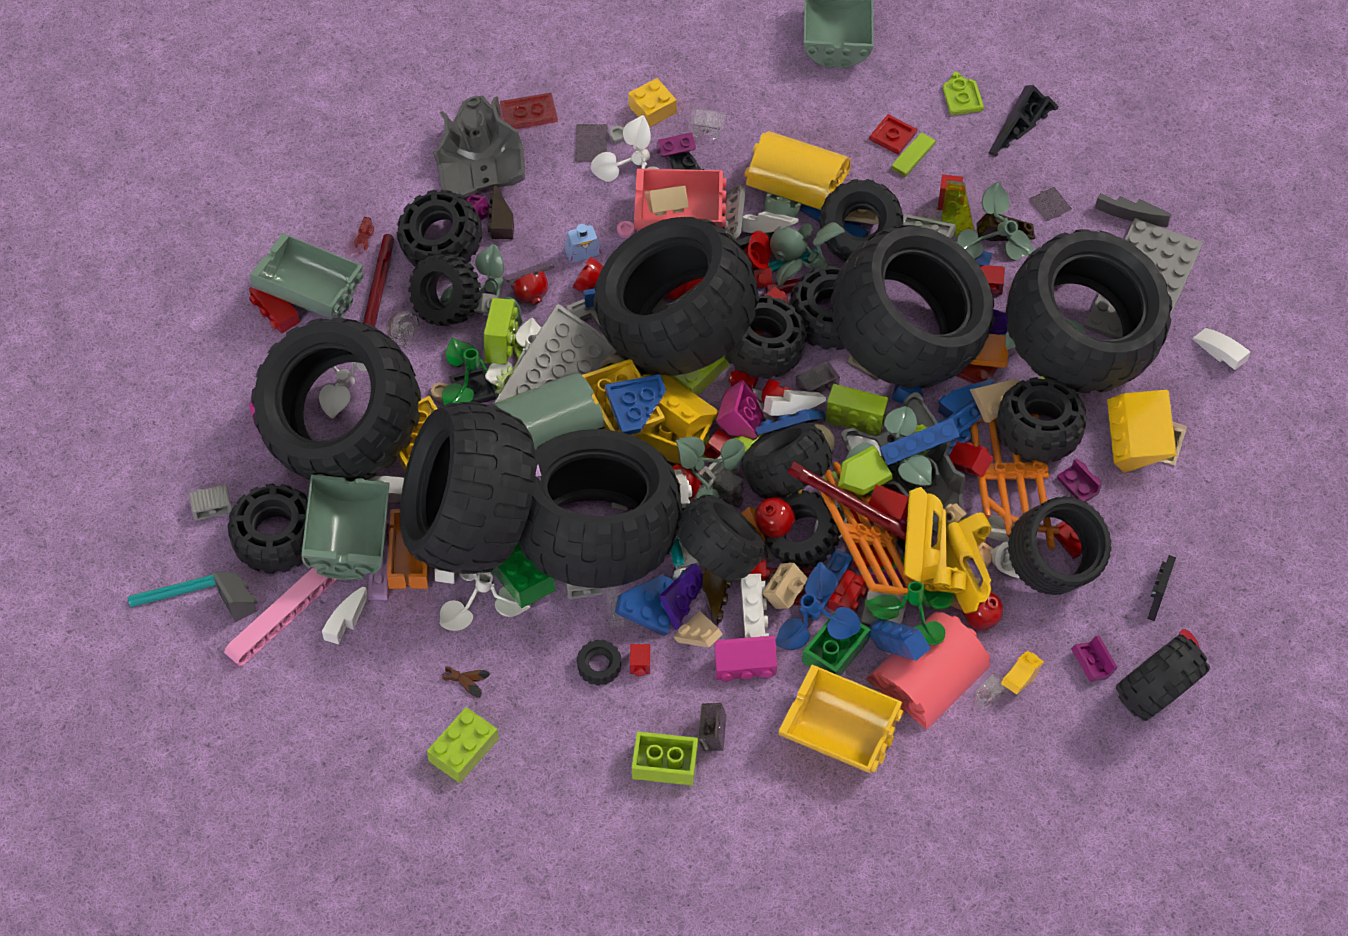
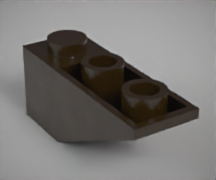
(501, 217)
(989, 224)
(715, 595)

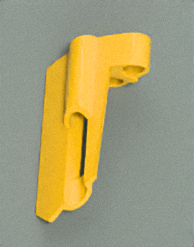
(961, 545)
(921, 560)

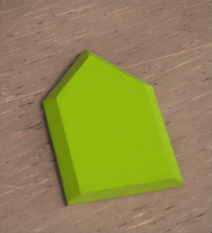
(962, 95)
(864, 472)

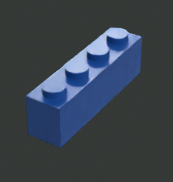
(919, 442)
(898, 639)

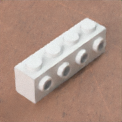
(753, 605)

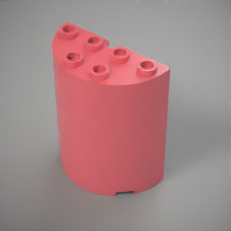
(703, 192)
(937, 677)

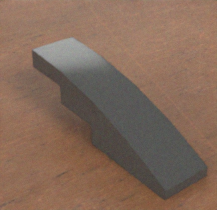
(1129, 210)

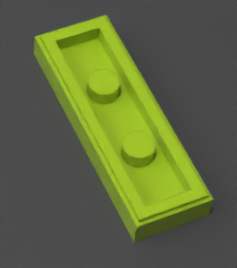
(913, 154)

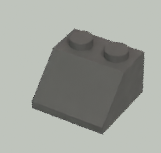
(235, 594)

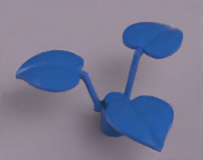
(842, 625)

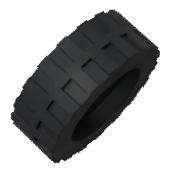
(594, 648)

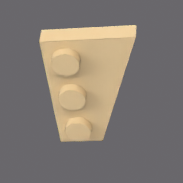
(990, 396)
(698, 631)

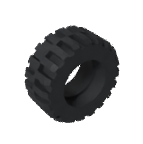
(424, 290)
(819, 544)

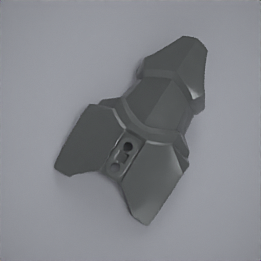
(479, 149)
(945, 480)

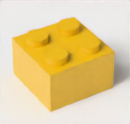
(653, 102)

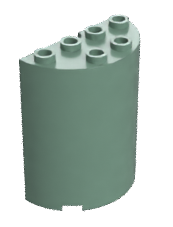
(838, 31)
(308, 277)
(555, 408)
(345, 526)

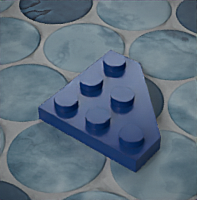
(634, 401)
(787, 420)
(644, 605)

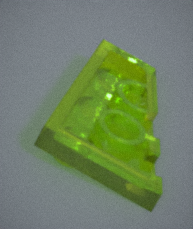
(956, 207)

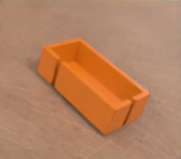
(402, 566)

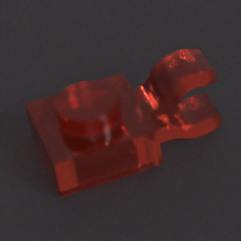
(365, 230)

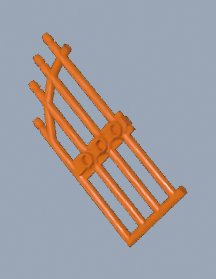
(1018, 471)
(865, 536)

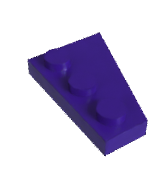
(680, 594)

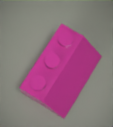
(740, 411)
(745, 658)

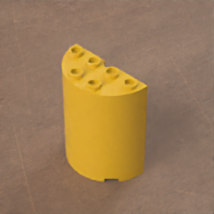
(796, 169)
(842, 719)

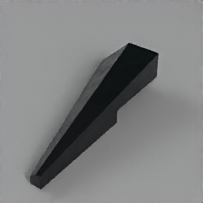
(1026, 112)

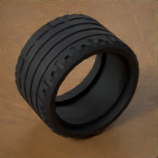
(1088, 527)

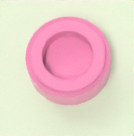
(625, 229)

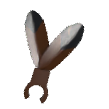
(466, 679)

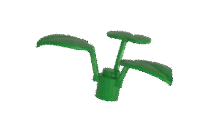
(456, 355)
(888, 606)

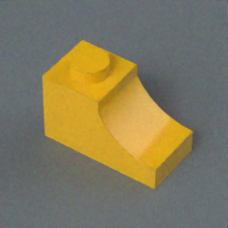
(1022, 672)

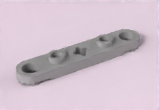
(734, 211)

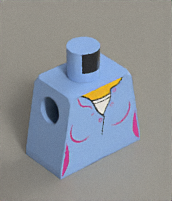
(581, 243)

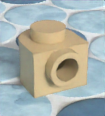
(954, 513)

